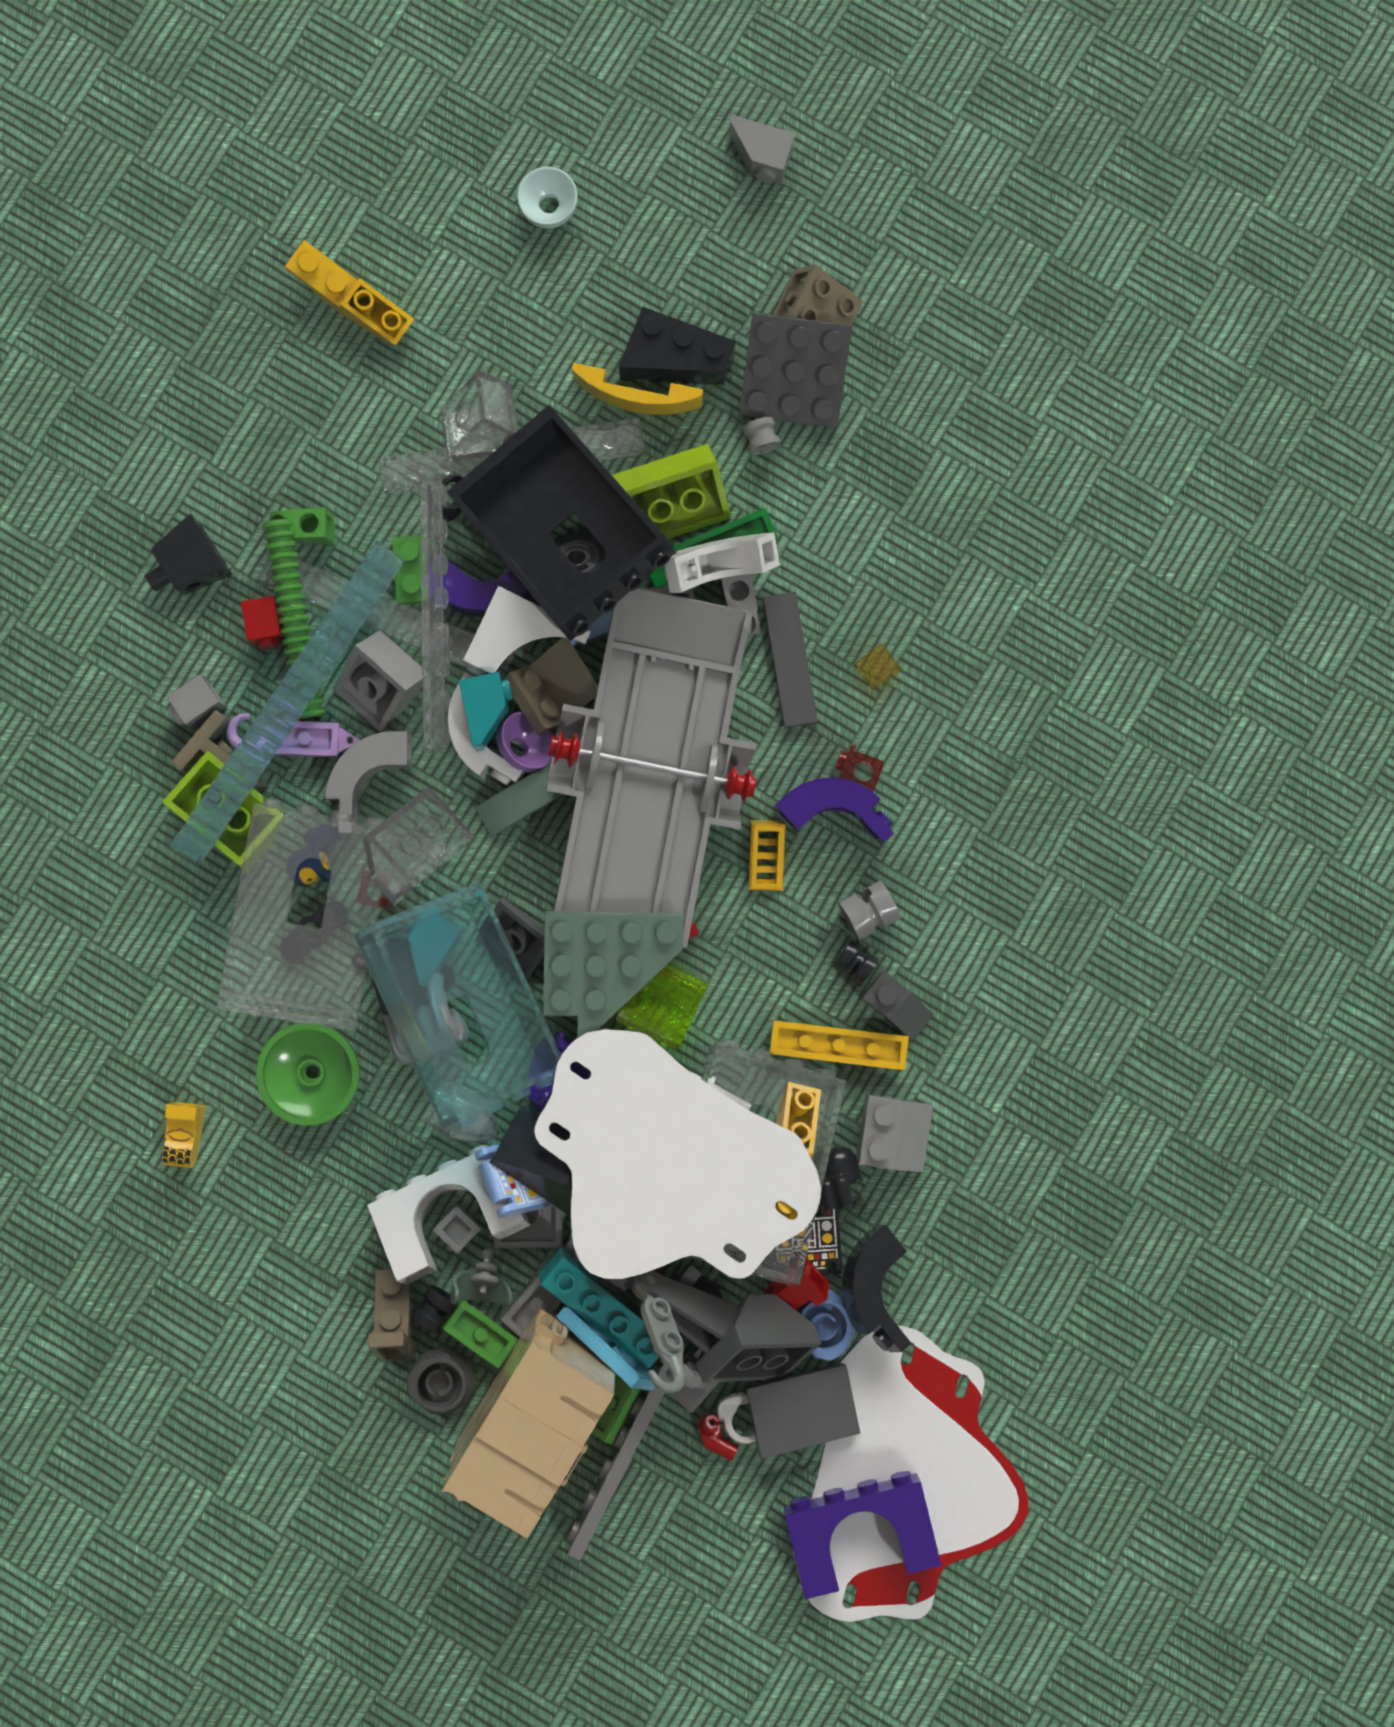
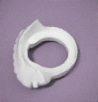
(726, 1411)

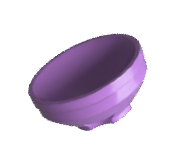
(535, 747)

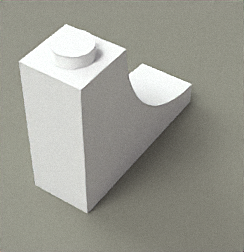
(507, 626)

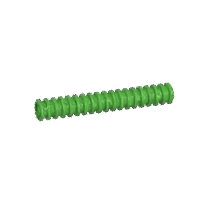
(290, 597)

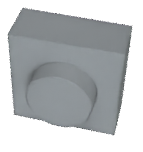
(457, 1228)

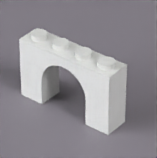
(401, 1213)

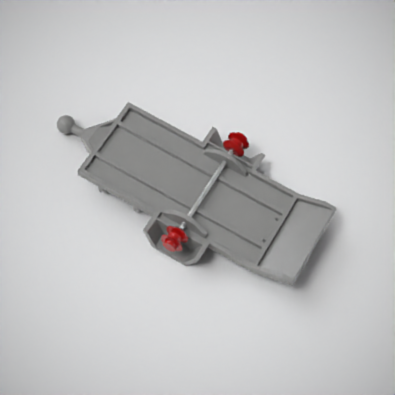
(646, 755)

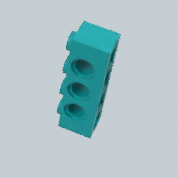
(598, 1305)

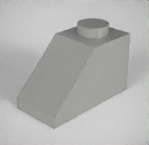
(762, 148)

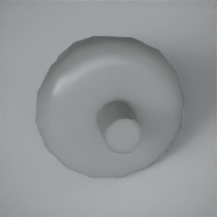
(485, 1269)

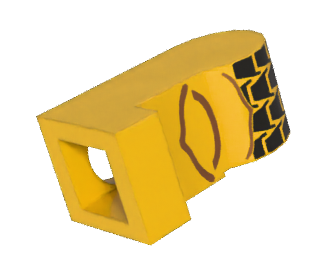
(183, 1134)

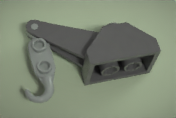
(738, 1342)

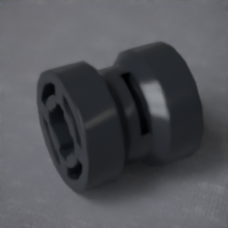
(848, 959)
(433, 1309)

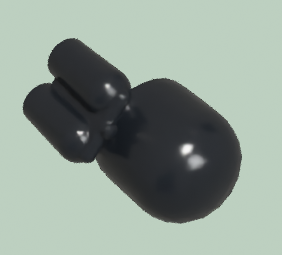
(840, 1173)

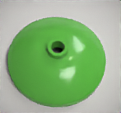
(285, 1078)

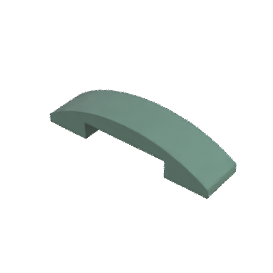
(517, 802)

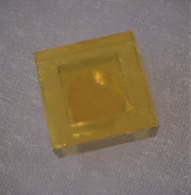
(878, 667)

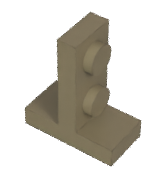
(207, 739)
(391, 1319)

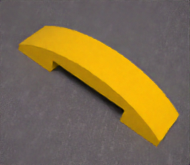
(679, 399)

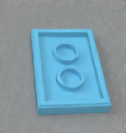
(617, 1359)

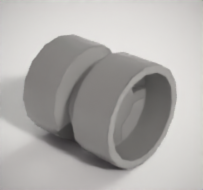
(869, 910)

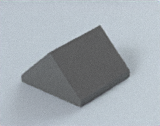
(523, 936)

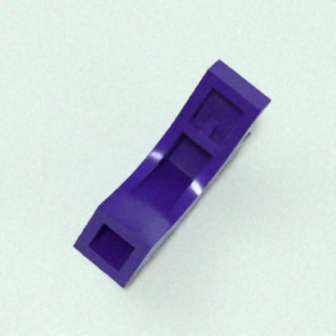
(474, 596)
(834, 794)

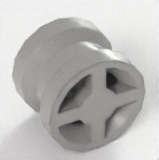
(761, 436)

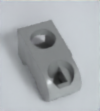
(740, 594)

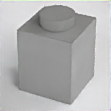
(195, 702)

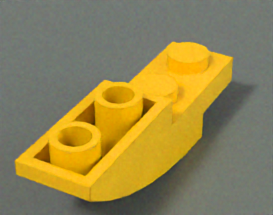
(348, 295)
(800, 1115)

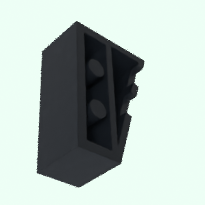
(675, 352)

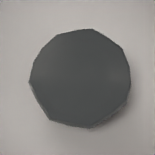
(441, 1381)

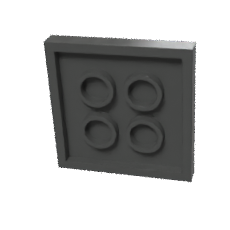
(795, 370)

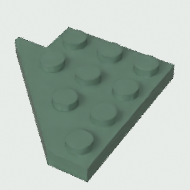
(603, 960)

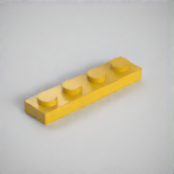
(839, 1045)

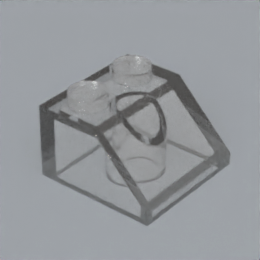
(479, 418)

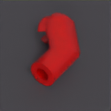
(712, 1437)

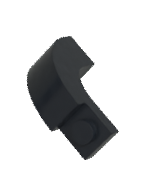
(863, 1286)

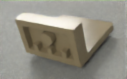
(817, 297)
(549, 683)

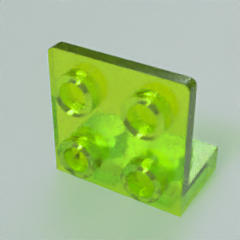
(664, 1006)

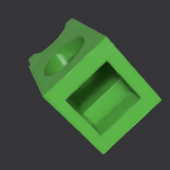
(309, 525)

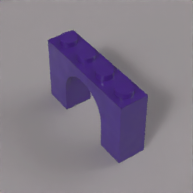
(815, 1520)

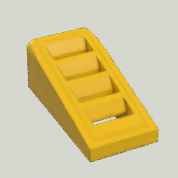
(778, 855)

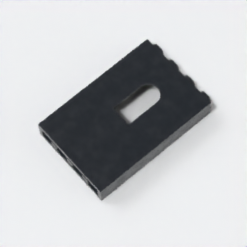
(534, 488)

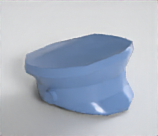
(831, 1325)

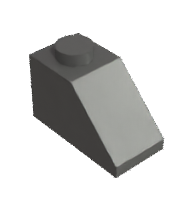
(896, 1005)

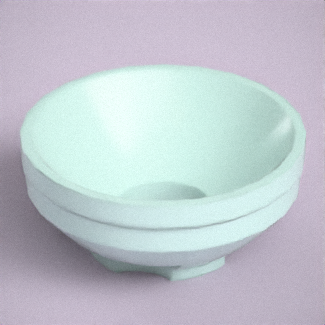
(546, 183)

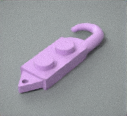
(305, 738)

